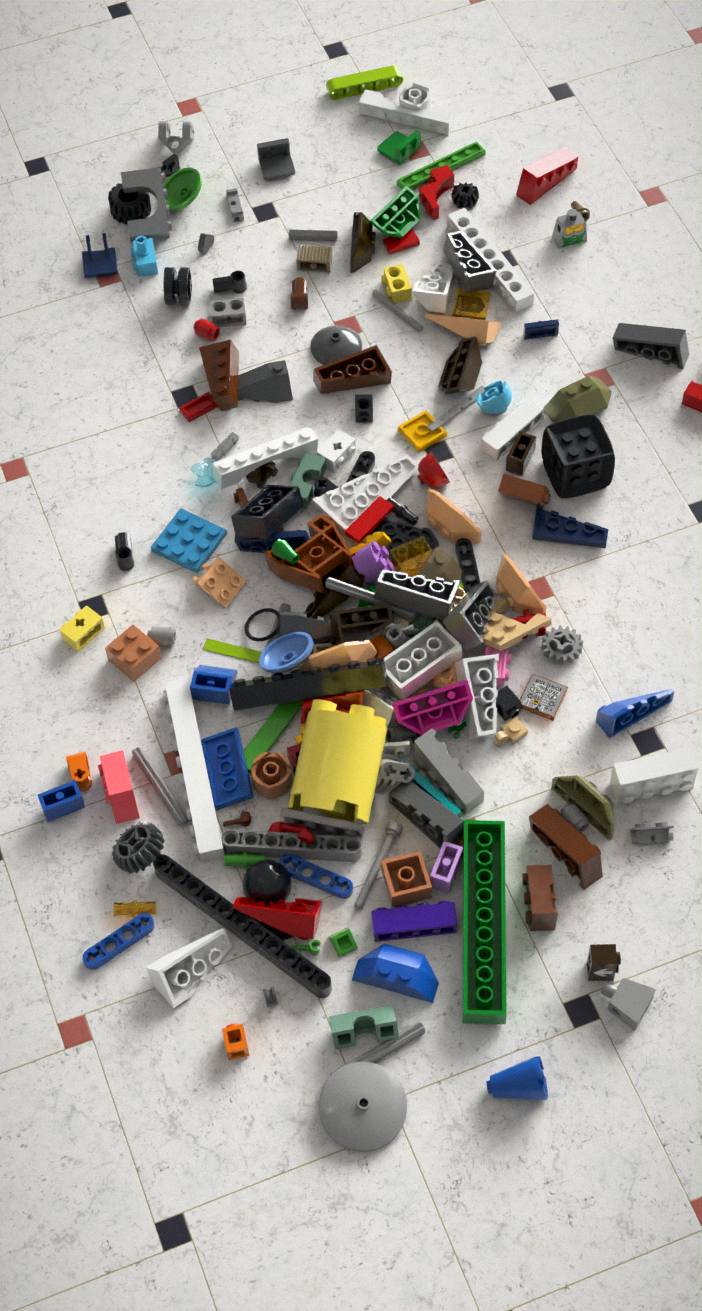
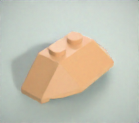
(449, 519)
(517, 589)
(340, 655)

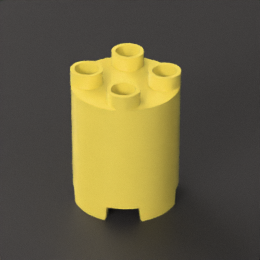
(339, 761)

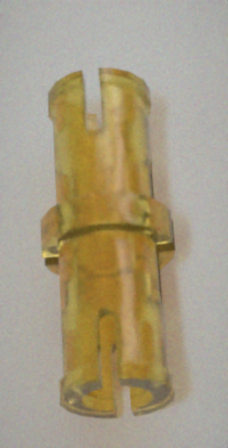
(134, 908)

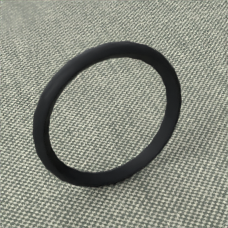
(255, 614)

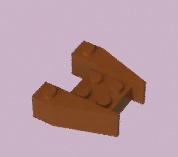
(316, 556)

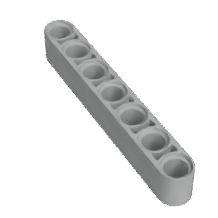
(301, 850)

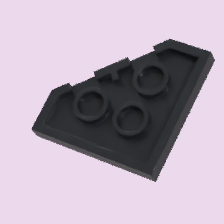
(403, 533)

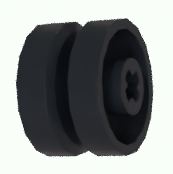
(177, 286)

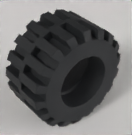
(128, 205)

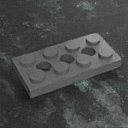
(315, 822)

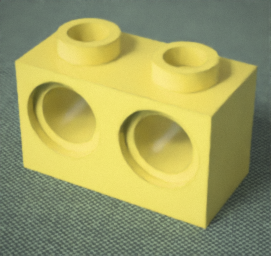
(397, 283)

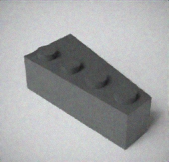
(417, 593)
(470, 616)
(427, 814)

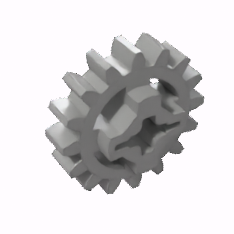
(562, 645)

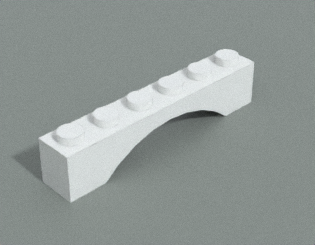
(435, 120)
(236, 467)

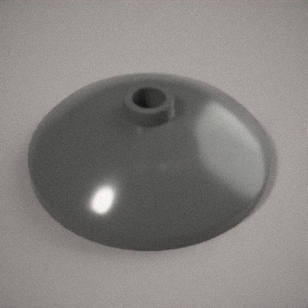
(335, 343)

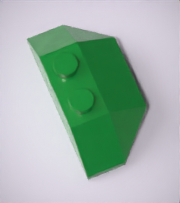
(399, 214)

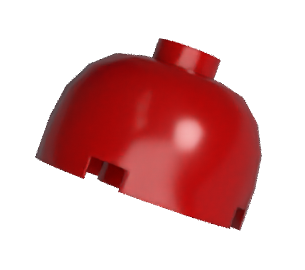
(431, 472)

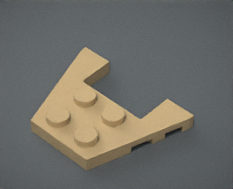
(506, 632)

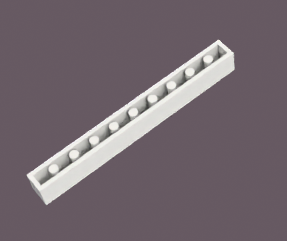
(194, 770)

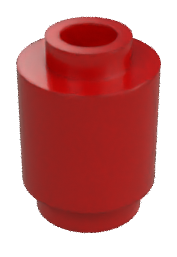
(206, 329)

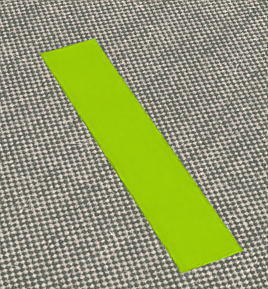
(232, 650)

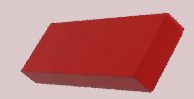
(369, 519)

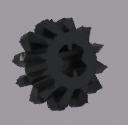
(465, 195)

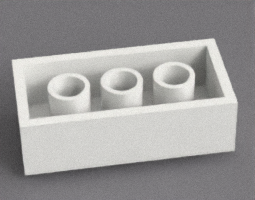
(421, 659)
(653, 775)

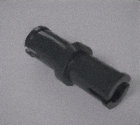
(402, 511)

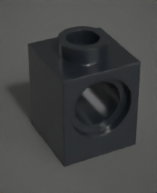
(364, 408)
(507, 704)

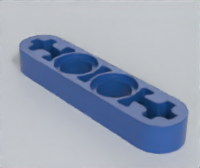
(318, 873)
(116, 938)

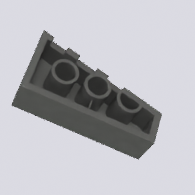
(468, 263)
(653, 342)

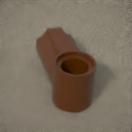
(299, 294)

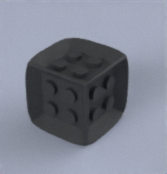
(578, 456)

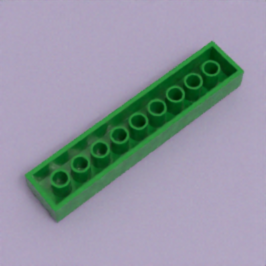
(484, 923)

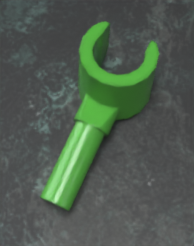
(312, 951)

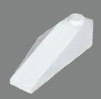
(435, 288)

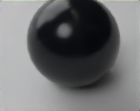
(267, 882)

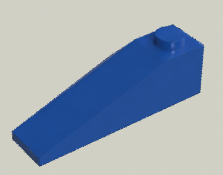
(627, 712)

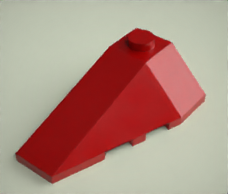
(293, 918)

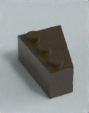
(359, 623)

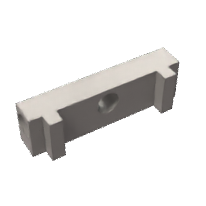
(235, 205)

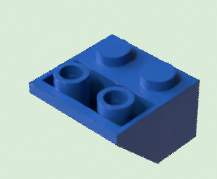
(212, 684)

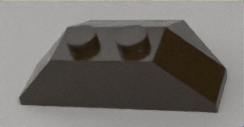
(361, 242)
(462, 367)

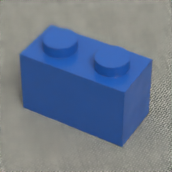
(61, 801)

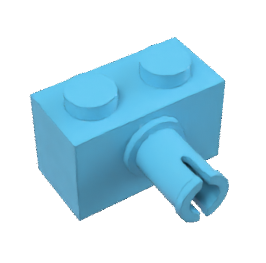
(144, 255)

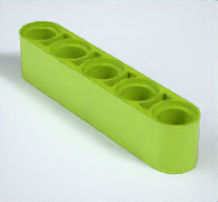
(370, 80)

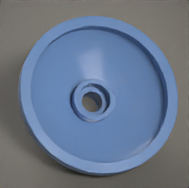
(286, 652)

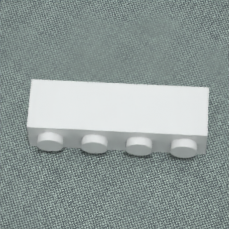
(502, 436)

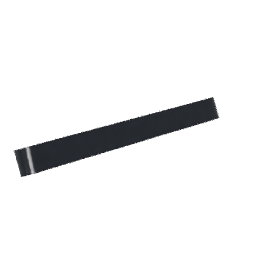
(244, 933)

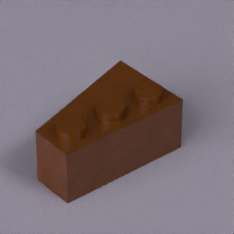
(540, 898)

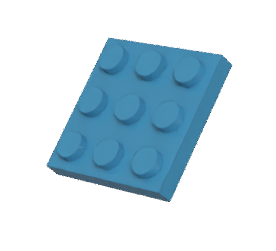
(188, 540)

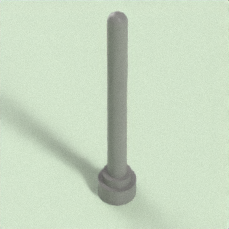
(393, 830)

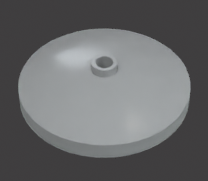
(357, 1126)

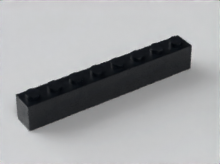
(308, 684)

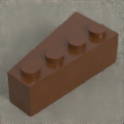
(222, 370)
(353, 372)
(567, 845)

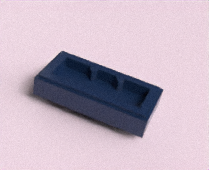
(541, 329)

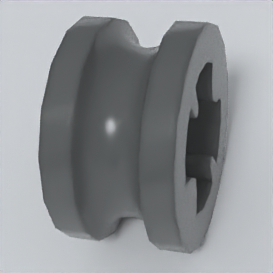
(270, 996)

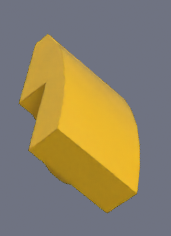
(379, 537)

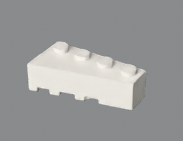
(482, 678)

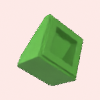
(343, 941)

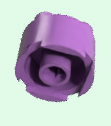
(371, 561)

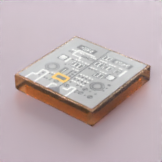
(543, 696)

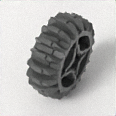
(138, 847)

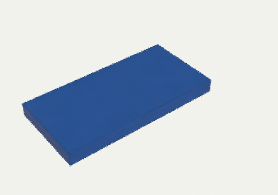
(227, 768)

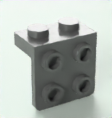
(275, 159)

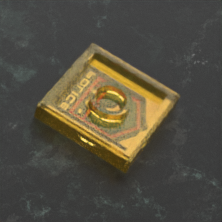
(471, 304)

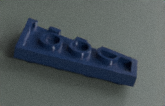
(557, 528)
(256, 545)

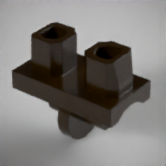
(262, 473)

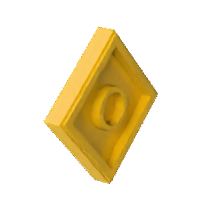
(418, 433)

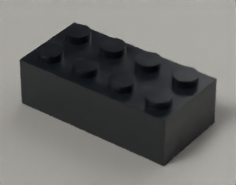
(267, 511)

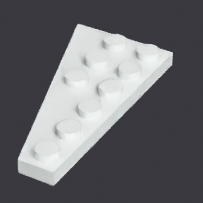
(354, 497)

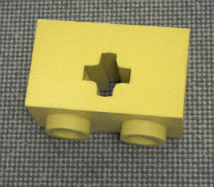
(82, 628)

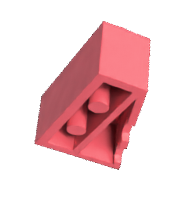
(118, 786)

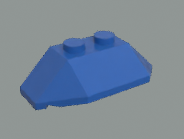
(398, 972)

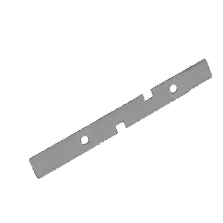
(456, 409)

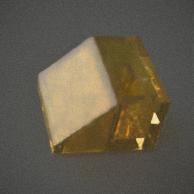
(410, 556)

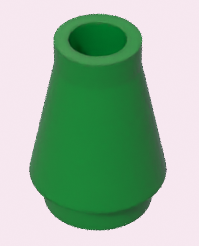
(284, 551)

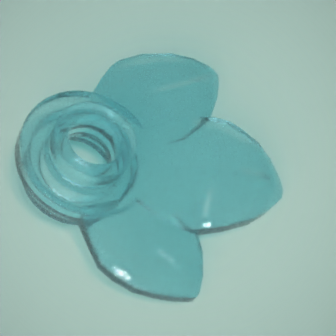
(205, 472)

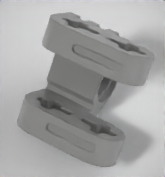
(165, 137)
(390, 773)

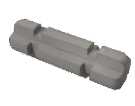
(224, 446)

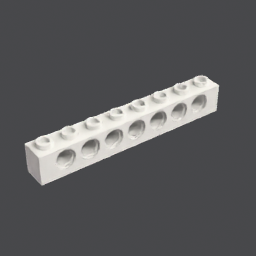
(506, 280)

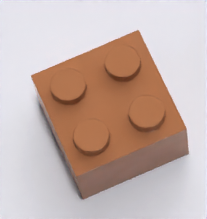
(133, 652)
(406, 879)

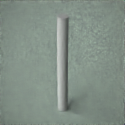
(397, 310)

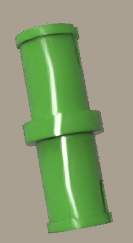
(242, 859)

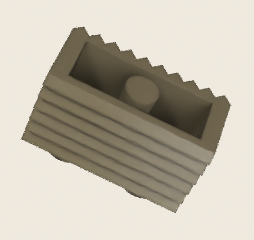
(314, 258)

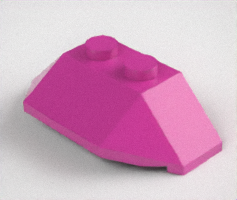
(434, 708)

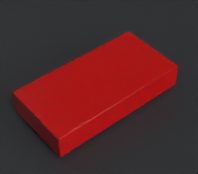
(396, 244)
(198, 407)

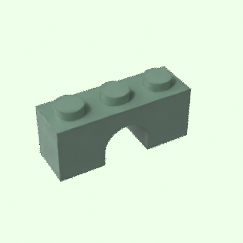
(309, 468)
(348, 1026)

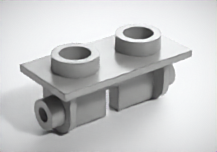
(660, 832)

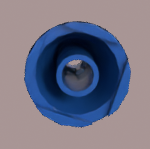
(520, 1081)

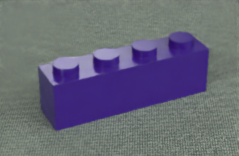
(414, 921)

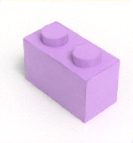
(446, 866)

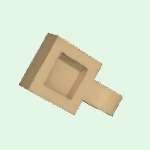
(511, 731)

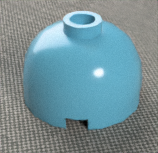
(495, 398)

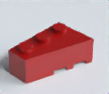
(342, 701)

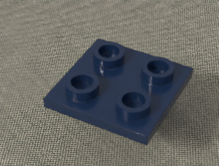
(99, 262)

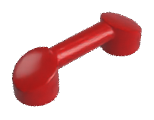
(304, 833)

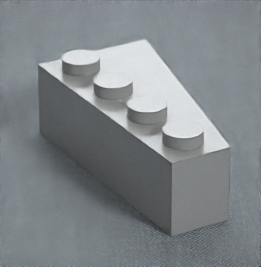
(446, 772)

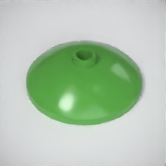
(182, 188)

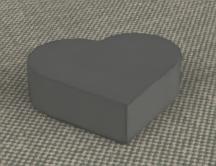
(205, 242)

